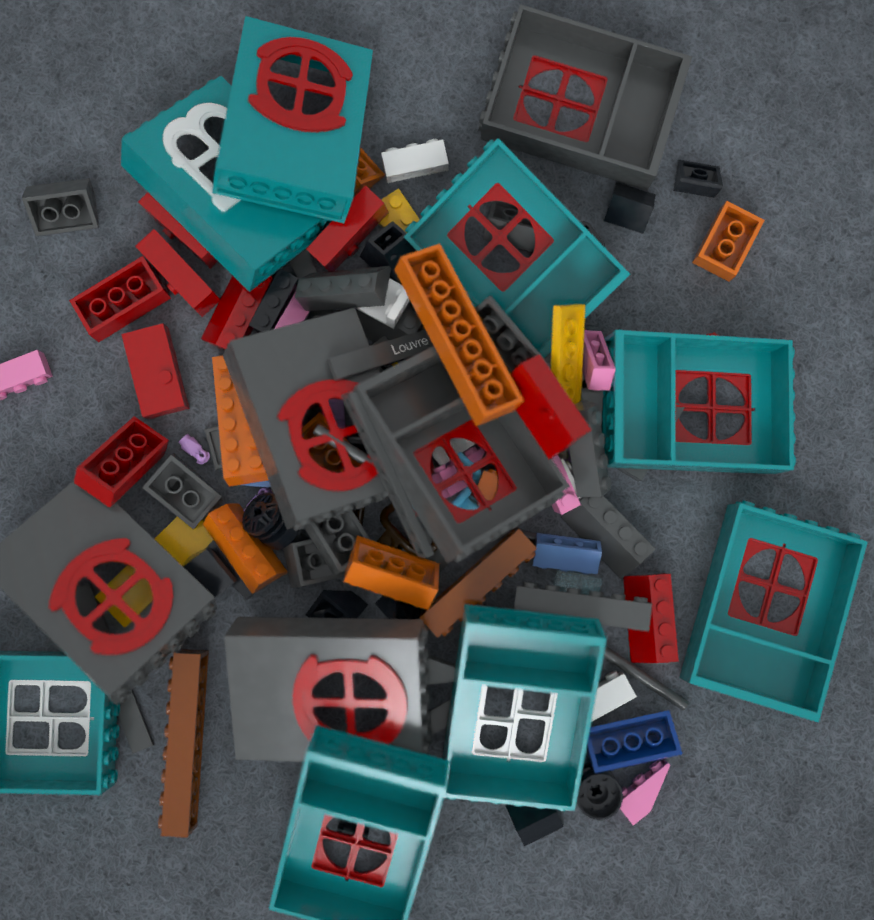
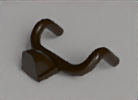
(393, 537)

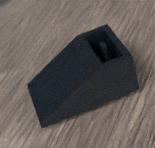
(387, 248)

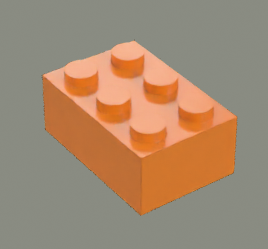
(728, 241)

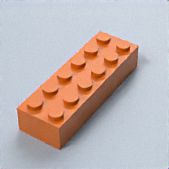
(238, 450)

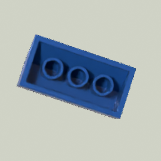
(632, 742)

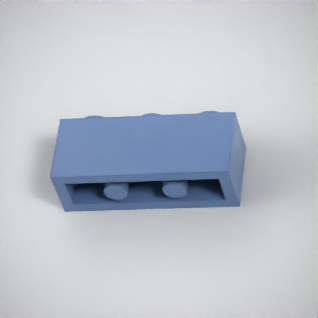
(567, 553)

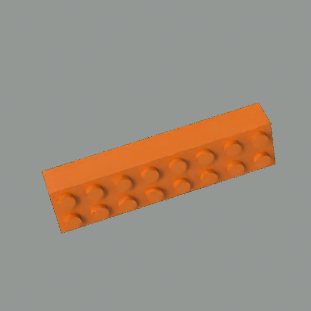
(458, 334)

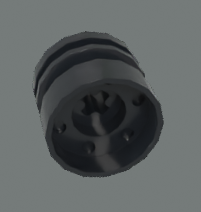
(265, 522)
(602, 801)

